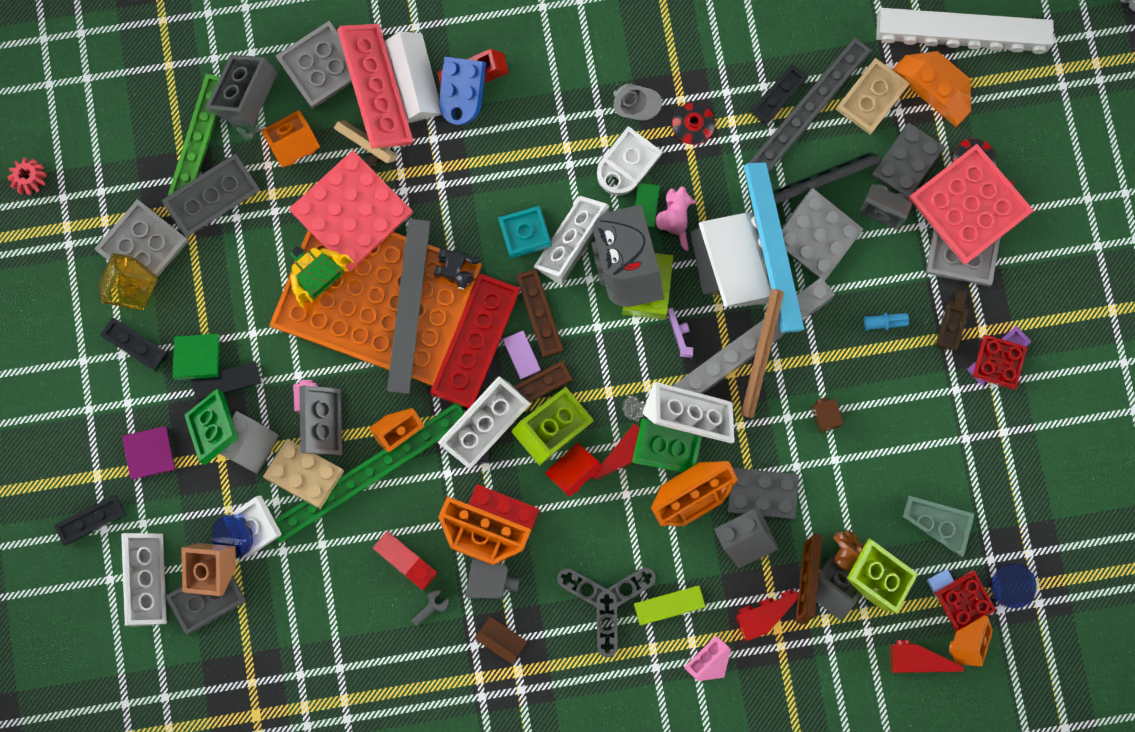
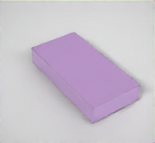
(521, 355)

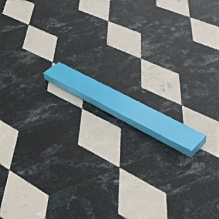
(773, 245)

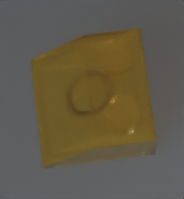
(126, 282)

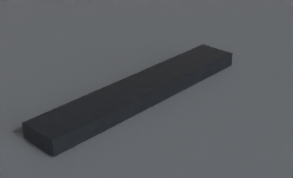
(825, 177)

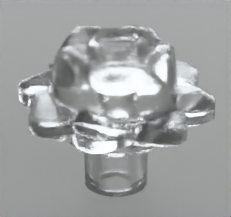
(633, 408)

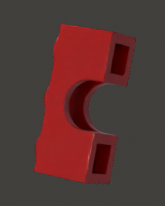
(504, 506)

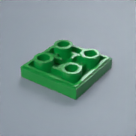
(196, 356)

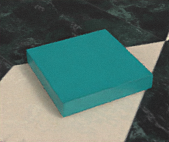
(525, 232)

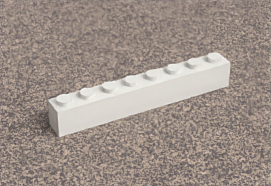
(964, 30)

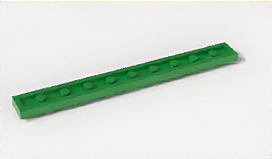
(369, 473)

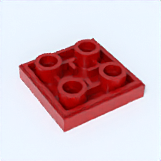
(999, 362)
(573, 469)
(964, 600)

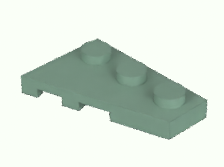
(940, 522)

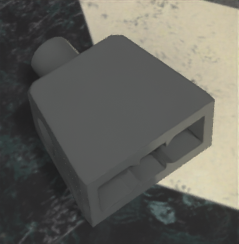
(489, 581)

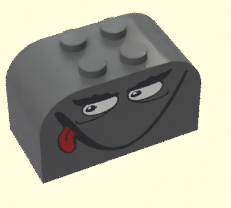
(626, 258)

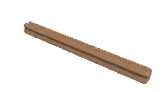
(762, 353)

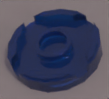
(233, 531)
(1013, 586)

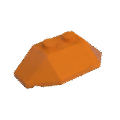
(938, 84)
(693, 493)
(481, 533)

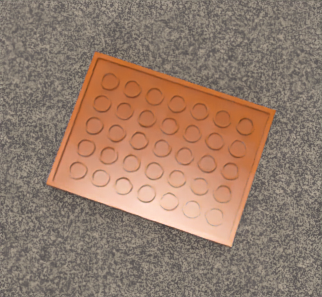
(361, 309)

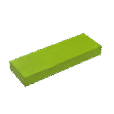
(669, 605)

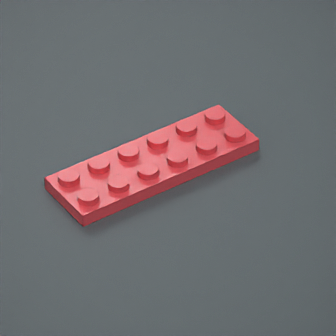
(375, 85)

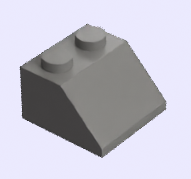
(252, 445)

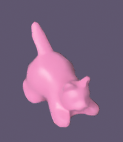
(675, 217)

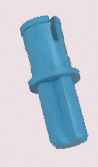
(886, 321)

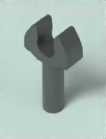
(430, 608)

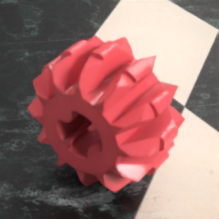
(18, 177)

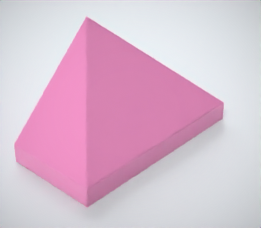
(710, 661)

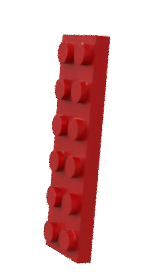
(475, 341)

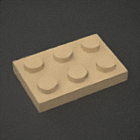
(872, 96)
(303, 474)

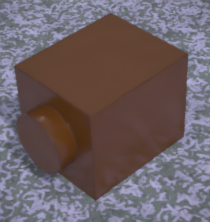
(827, 414)

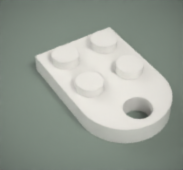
(627, 161)

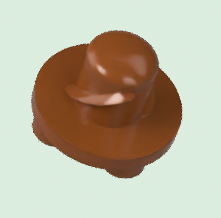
(849, 550)

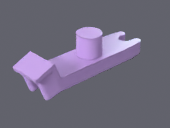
(678, 331)

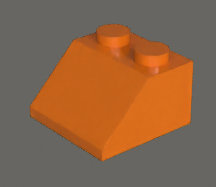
(290, 139)

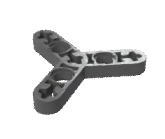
(614, 593)

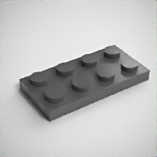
(210, 195)

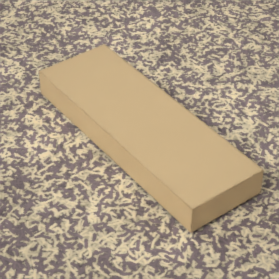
(362, 139)

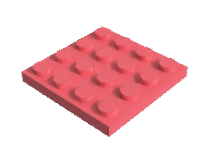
(970, 204)
(351, 210)

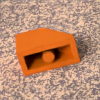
(396, 428)
(972, 643)

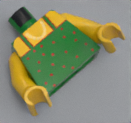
(315, 271)

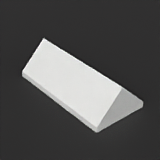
(413, 75)
(571, 239)
(690, 412)
(484, 422)
(143, 579)

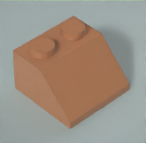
(207, 568)

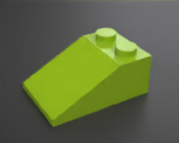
(659, 308)
(552, 426)
(881, 577)

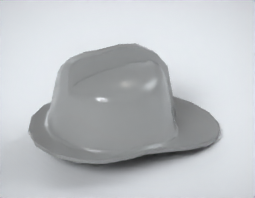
(636, 102)

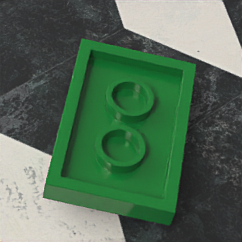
(211, 426)
(666, 447)

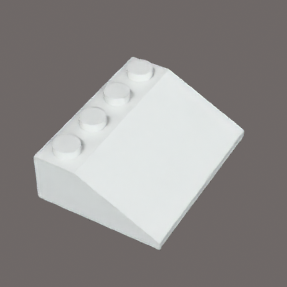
(737, 259)

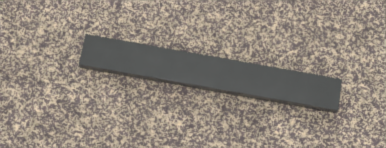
(812, 104)
(408, 306)

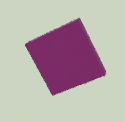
(148, 453)

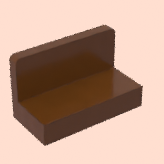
(501, 640)

